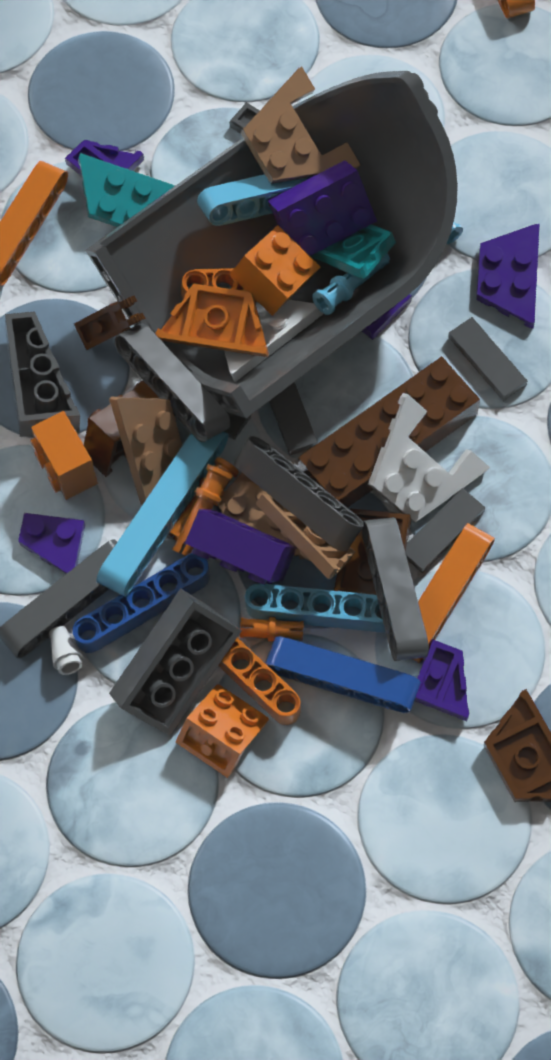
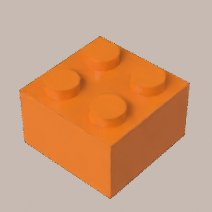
(274, 270)
(63, 456)

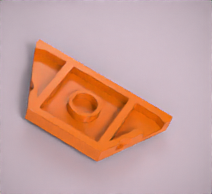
(216, 320)

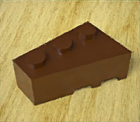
(102, 433)

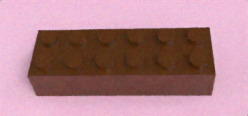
(348, 456)

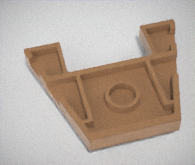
(282, 141)

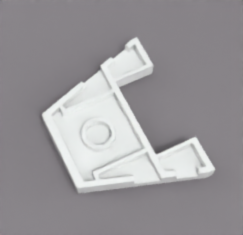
(410, 476)

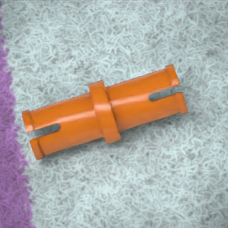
(271, 628)

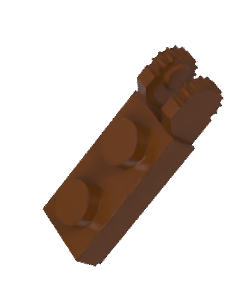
(106, 323)

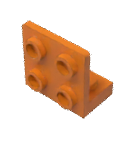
(221, 729)

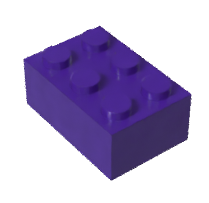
(324, 208)
(240, 546)

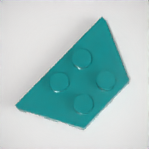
(116, 192)
(358, 252)

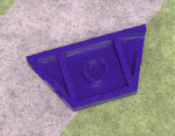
(510, 273)

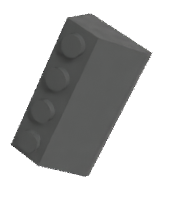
(174, 662)

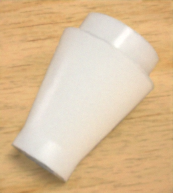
(65, 653)

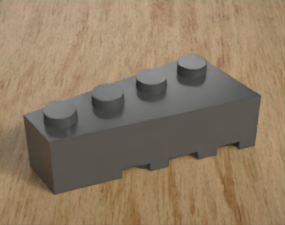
(35, 374)

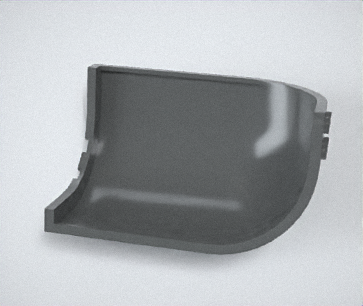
(410, 187)

